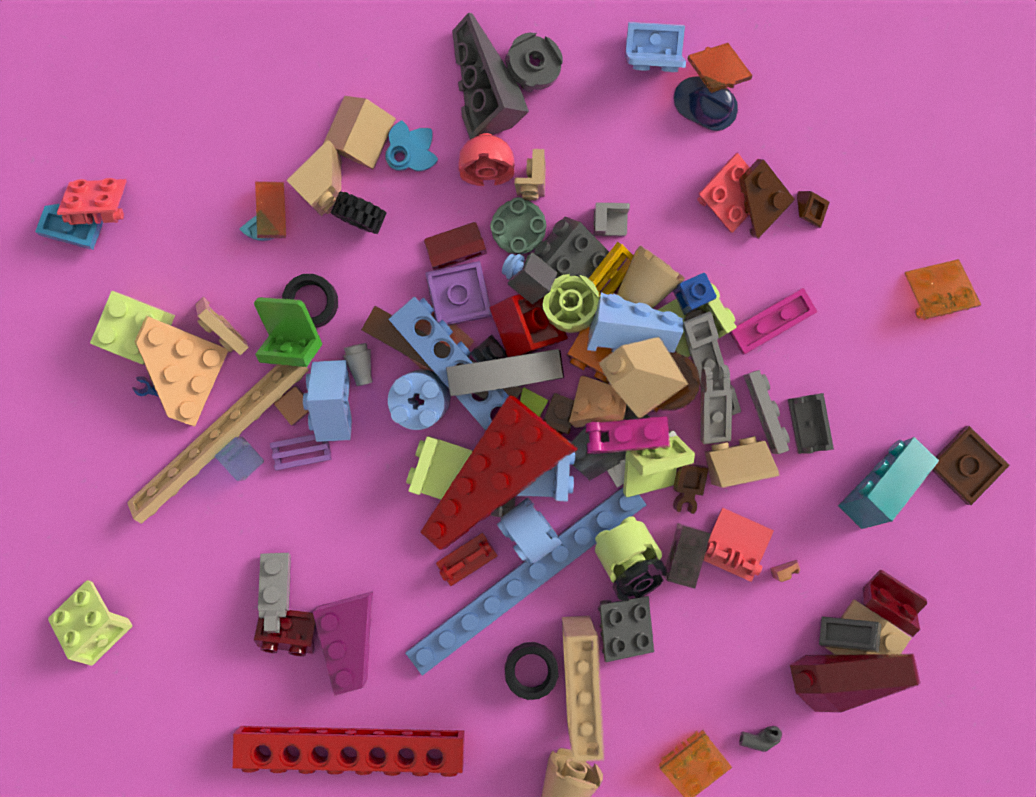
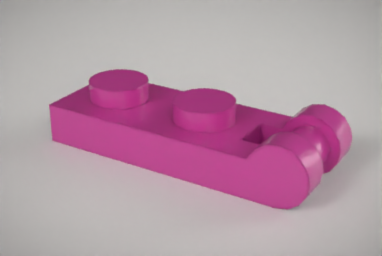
(628, 435)

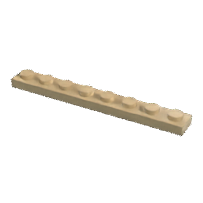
(213, 440)

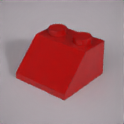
(524, 326)

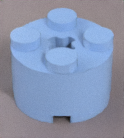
(406, 409)
(530, 531)

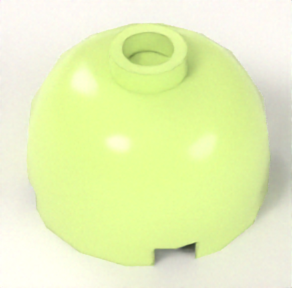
(569, 306)

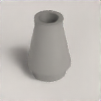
(359, 363)

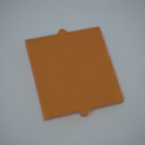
(719, 67)

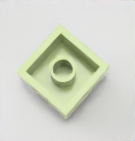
(122, 323)

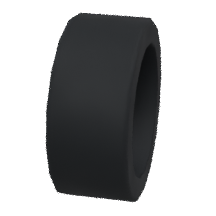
(330, 292)
(541, 690)

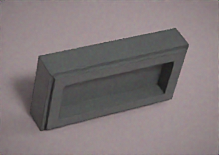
(850, 634)

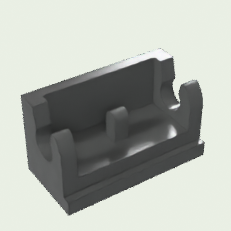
(810, 423)

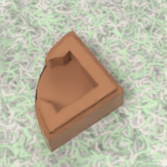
(784, 571)

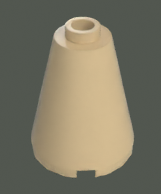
(648, 279)
(570, 778)

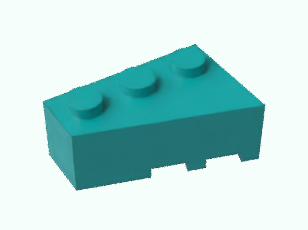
(889, 484)

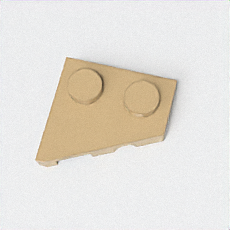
(211, 321)

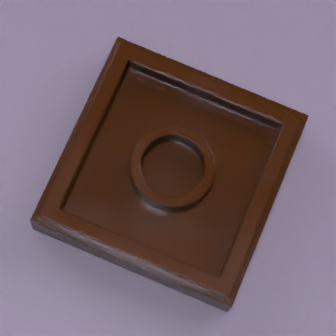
(969, 465)

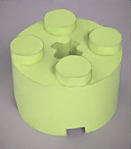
(625, 547)

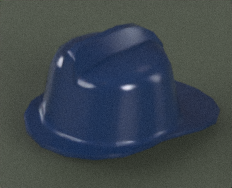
(707, 109)

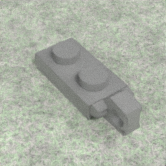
(274, 589)

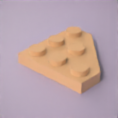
(179, 367)

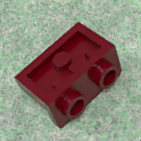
(894, 602)
(295, 634)

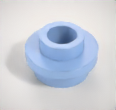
(512, 265)

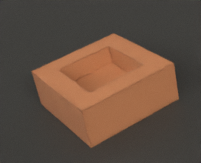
(292, 405)

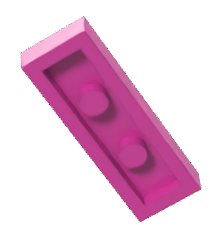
(773, 321)

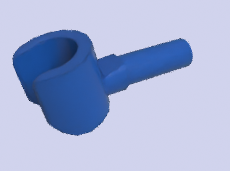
(147, 390)

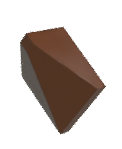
(812, 207)

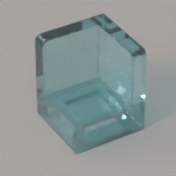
(239, 458)

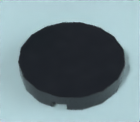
(640, 579)

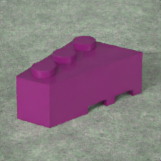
(344, 639)

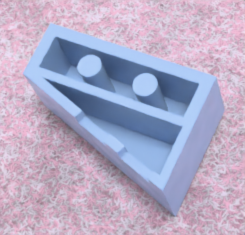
(625, 322)

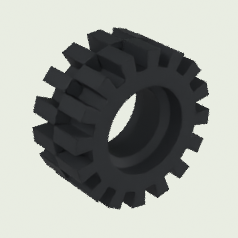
(358, 212)

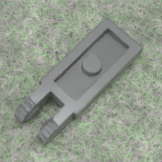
(716, 406)

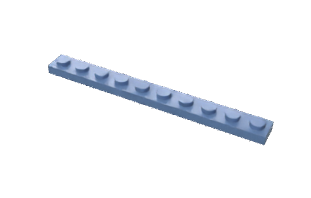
(521, 582)

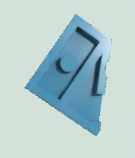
(55, 228)

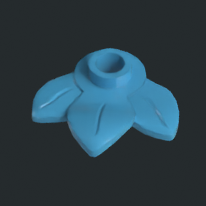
(413, 145)

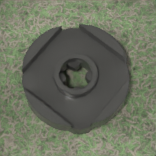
(528, 75)

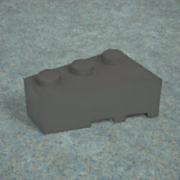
(595, 464)

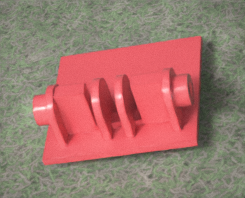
(725, 195)
(91, 200)
(737, 544)

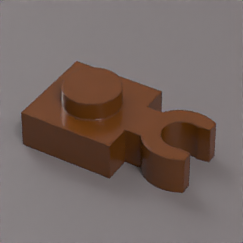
(689, 481)

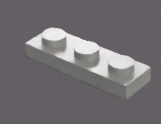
(767, 412)

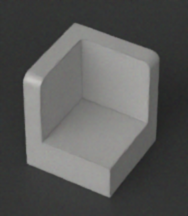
(610, 219)

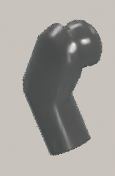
(763, 740)

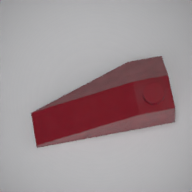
(851, 680)

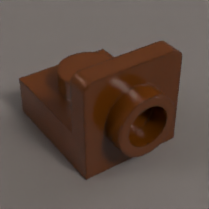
(559, 413)

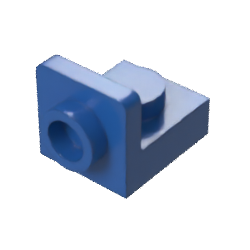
(694, 293)

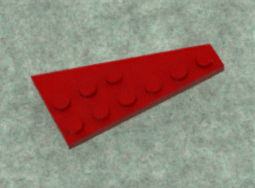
(503, 464)

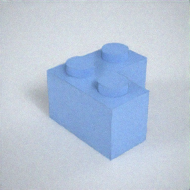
(328, 401)

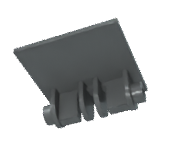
(626, 628)

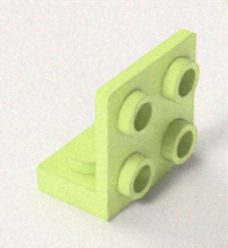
(655, 468)
(87, 626)

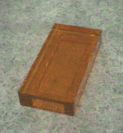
(270, 209)

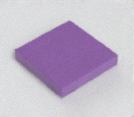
(459, 293)

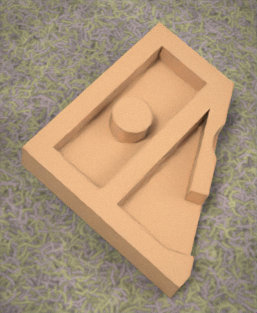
(596, 403)

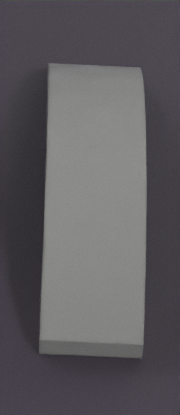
(704, 349)
(504, 372)

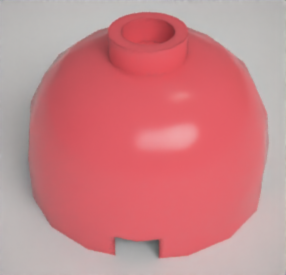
(486, 159)

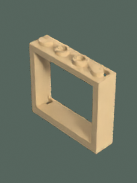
(582, 688)

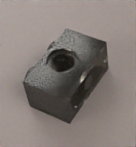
(686, 555)

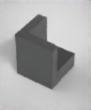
(534, 279)

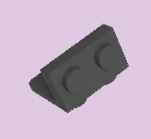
(571, 249)

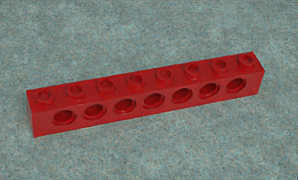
(277, 738)

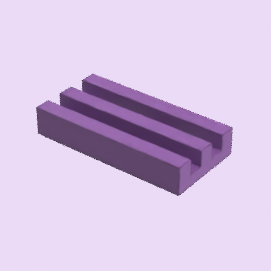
(277, 455)

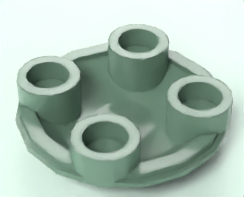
(518, 226)

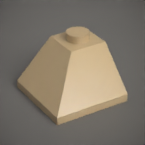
(643, 374)

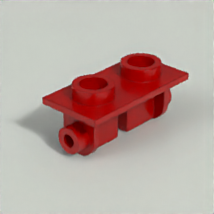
(466, 559)

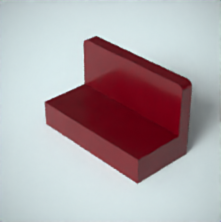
(455, 246)

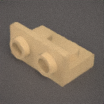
(534, 185)

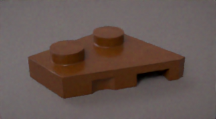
(764, 196)

